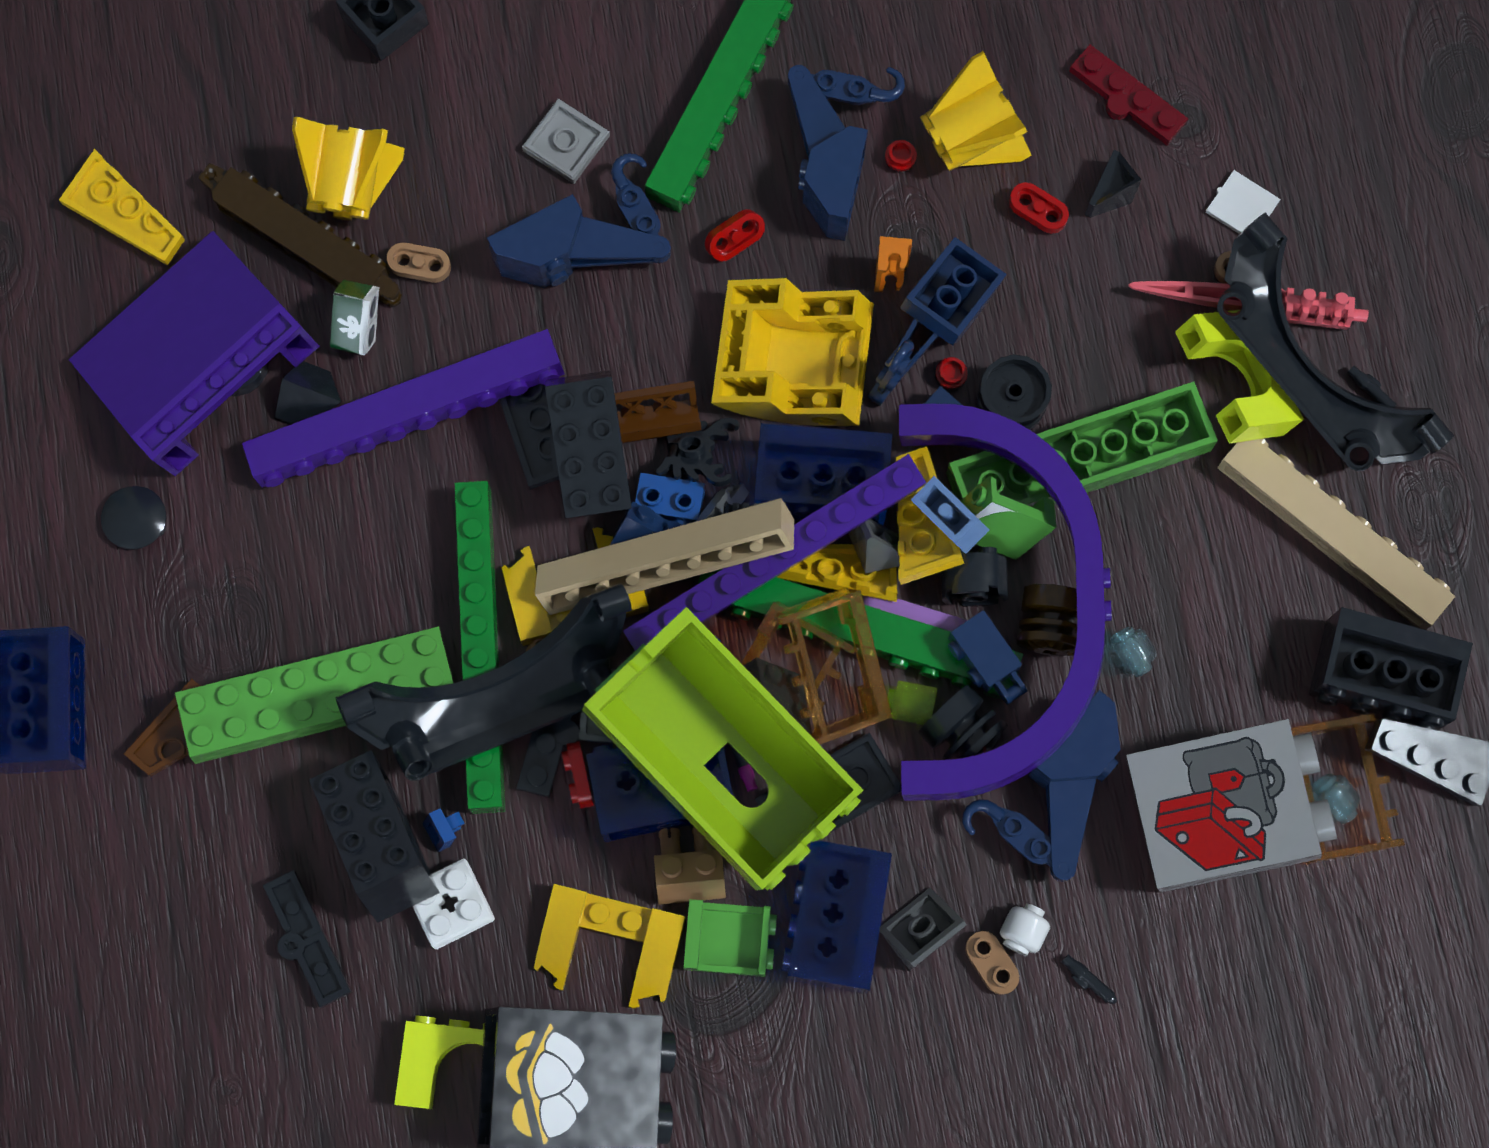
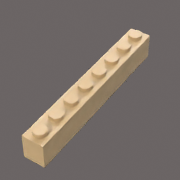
(1337, 532)
(668, 555)

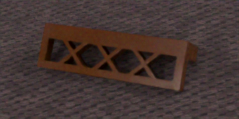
(661, 418)

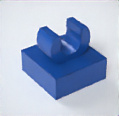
(442, 829)

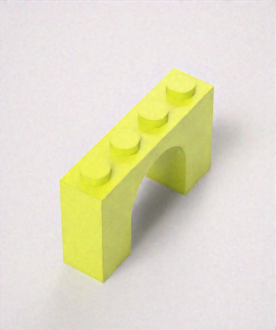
(1269, 408)
(421, 1055)

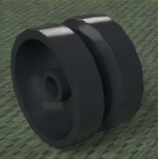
(1020, 377)

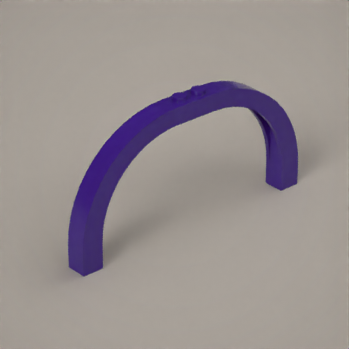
(1008, 439)

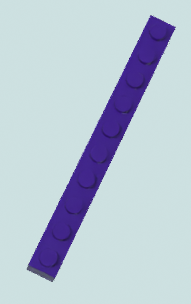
(403, 409)
(809, 537)

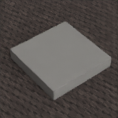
(566, 141)

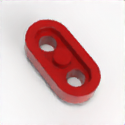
(1040, 206)
(734, 237)
(580, 789)

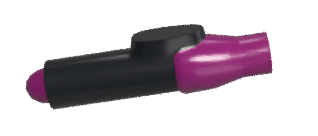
(745, 771)

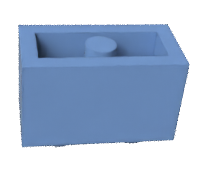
(950, 514)

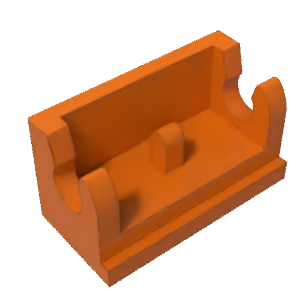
(891, 260)

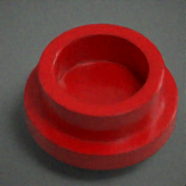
(900, 155)
(951, 373)

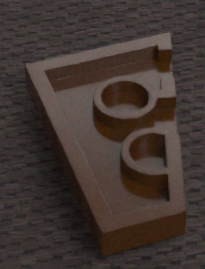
(162, 740)

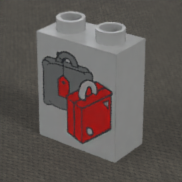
(1229, 805)

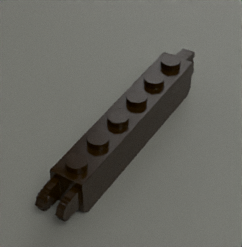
(296, 234)

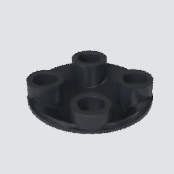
(133, 517)

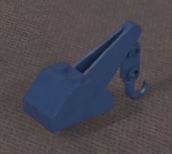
(833, 152)
(559, 238)
(944, 302)
(1069, 785)

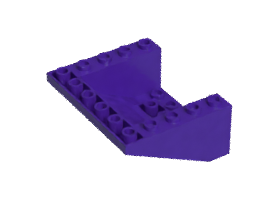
(187, 349)

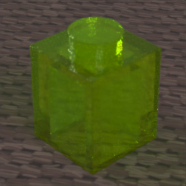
(912, 702)

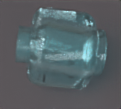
(1132, 651)
(1340, 794)

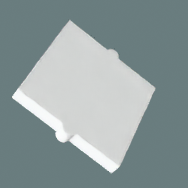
(1241, 202)

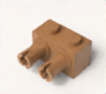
(688, 874)

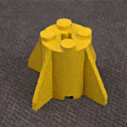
(975, 120)
(344, 167)

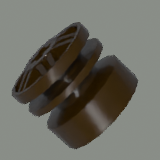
(1055, 620)

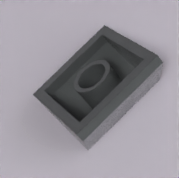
(921, 928)

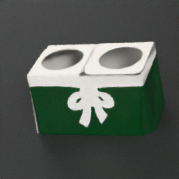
(354, 317)

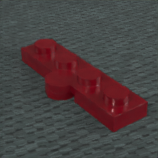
(1127, 95)

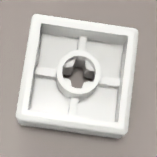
(471, 910)

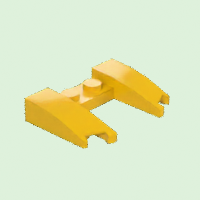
(529, 614)
(577, 909)

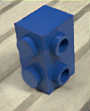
(671, 498)

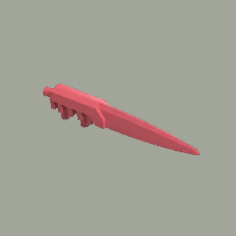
(1299, 309)

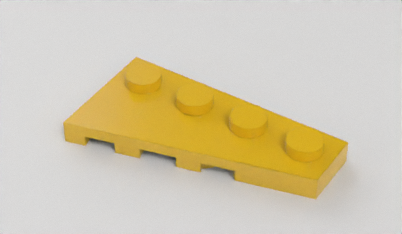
(113, 204)
(922, 544)
(840, 568)

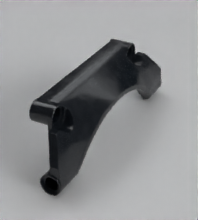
(1340, 416)
(462, 719)

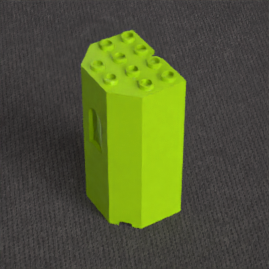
(681, 707)

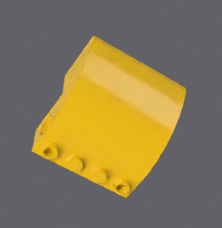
(792, 353)

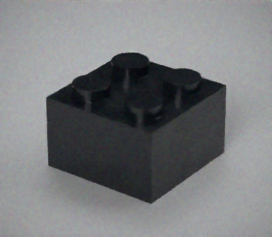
(383, 23)

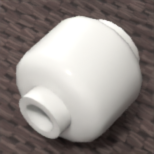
(1024, 929)

